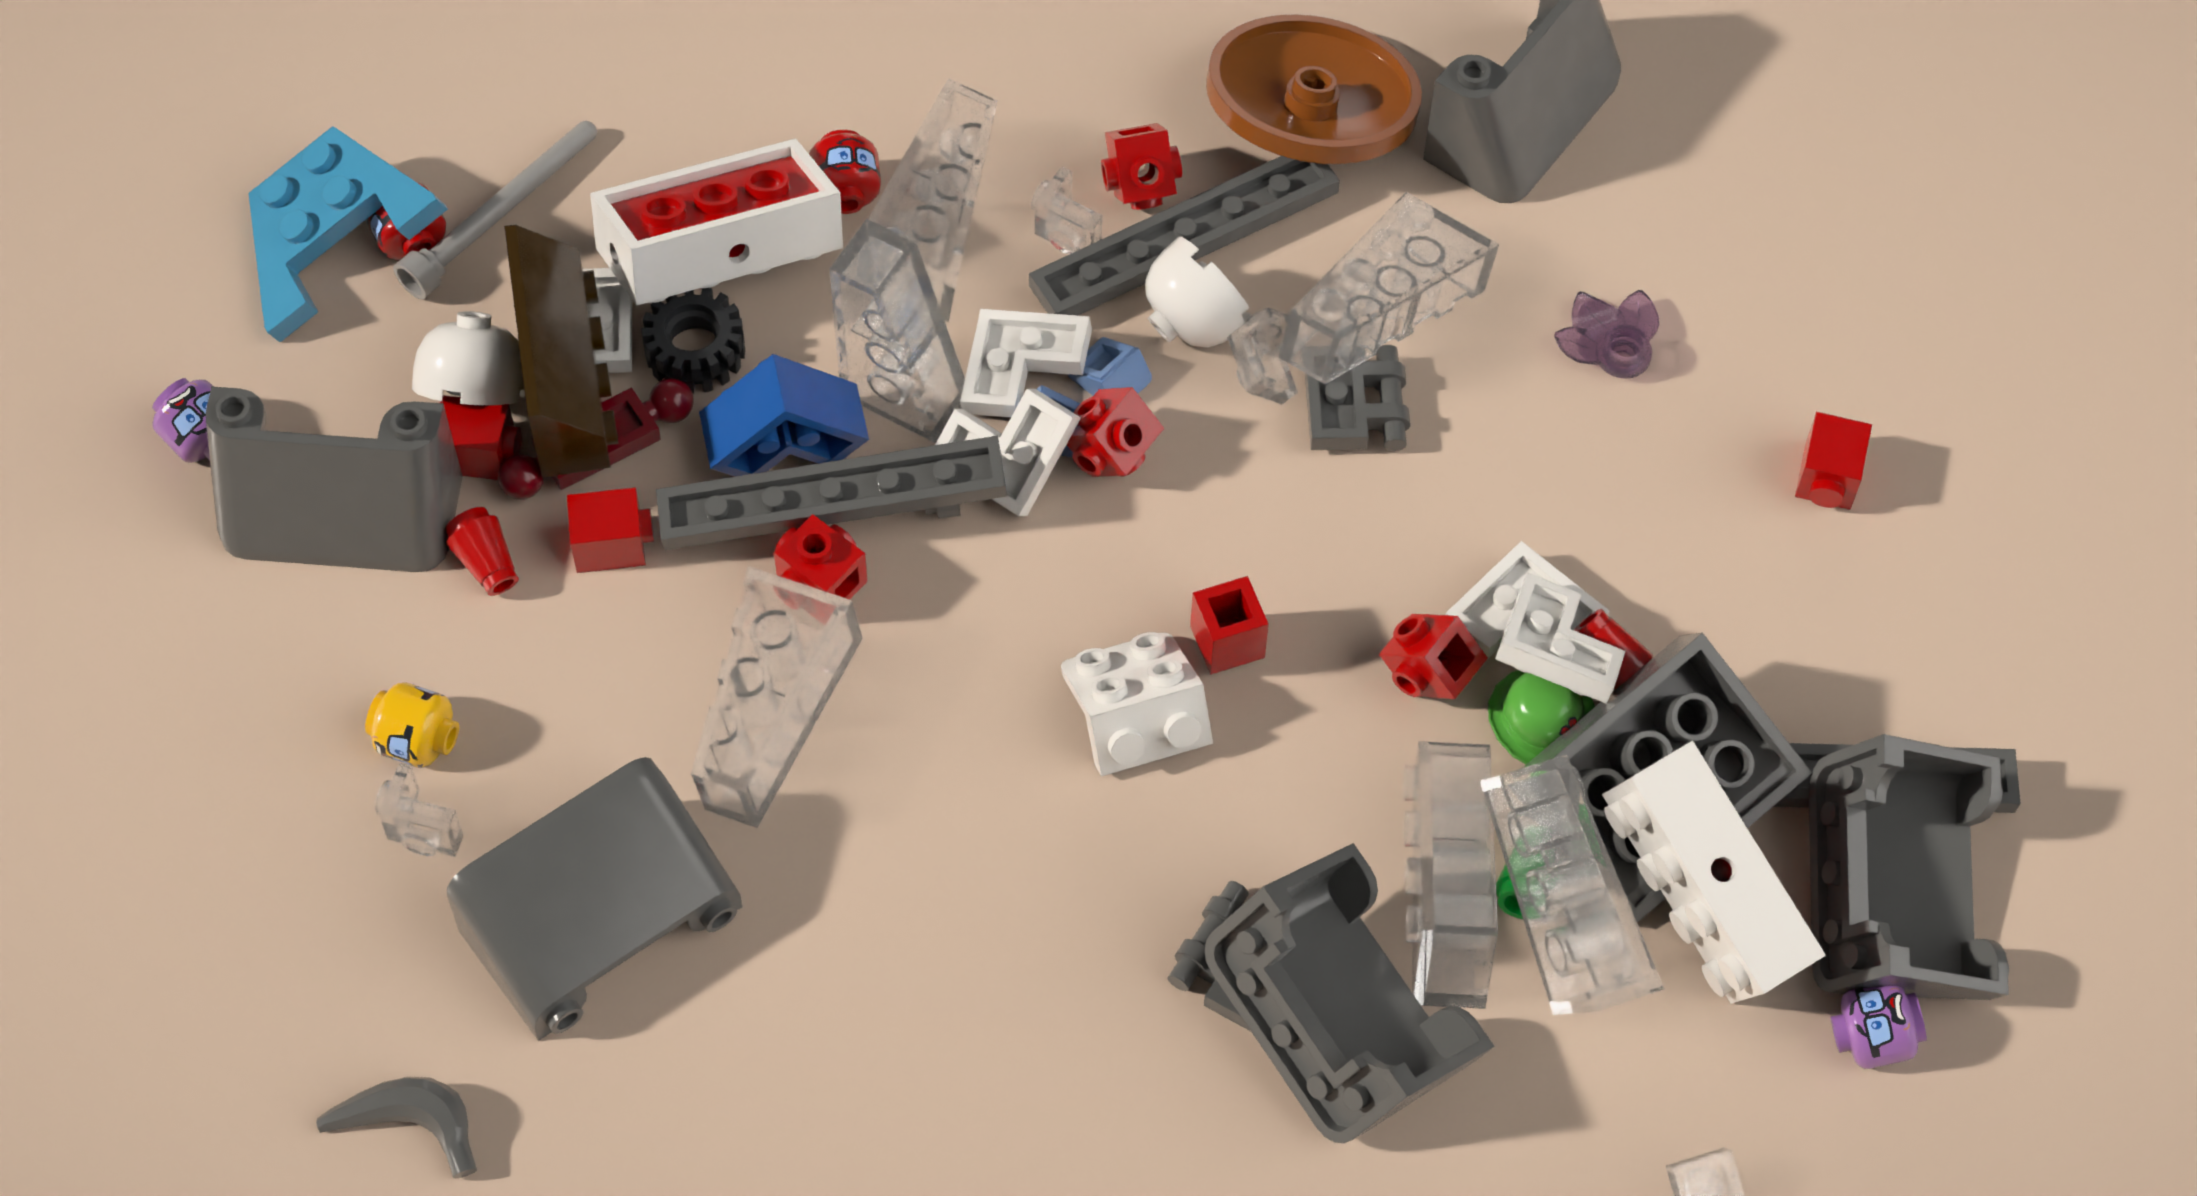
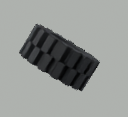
(694, 313)

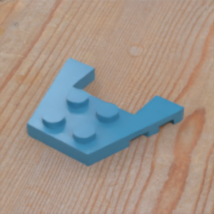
(315, 205)

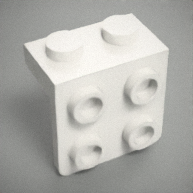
(1139, 701)

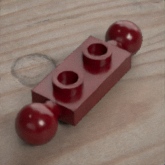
(636, 429)

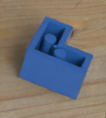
(779, 413)

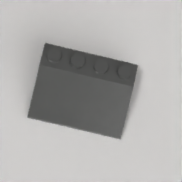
(1667, 703)

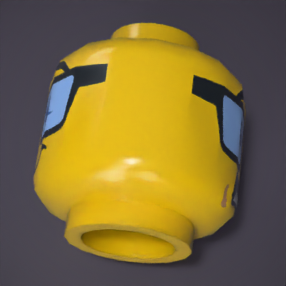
(411, 724)

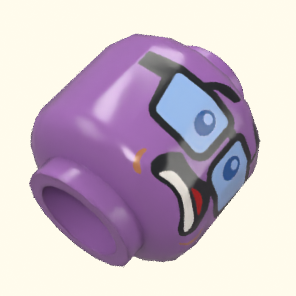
(182, 418)
(1879, 1026)

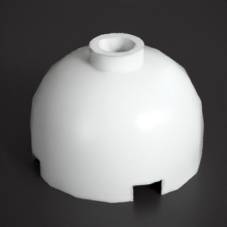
(1192, 298)
(470, 362)

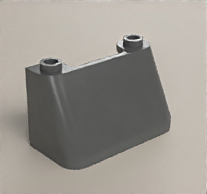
(1513, 121)
(333, 495)
(1898, 869)
(588, 893)
(1333, 1001)

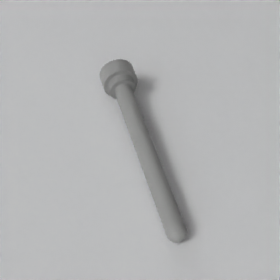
(422, 270)

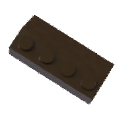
(559, 354)

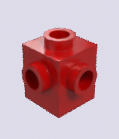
(1130, 150)
(1113, 433)
(821, 558)
(1432, 656)

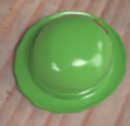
(1533, 713)

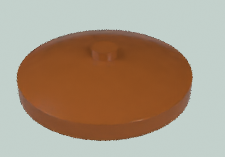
(1313, 89)

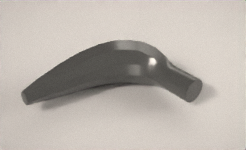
(414, 1101)

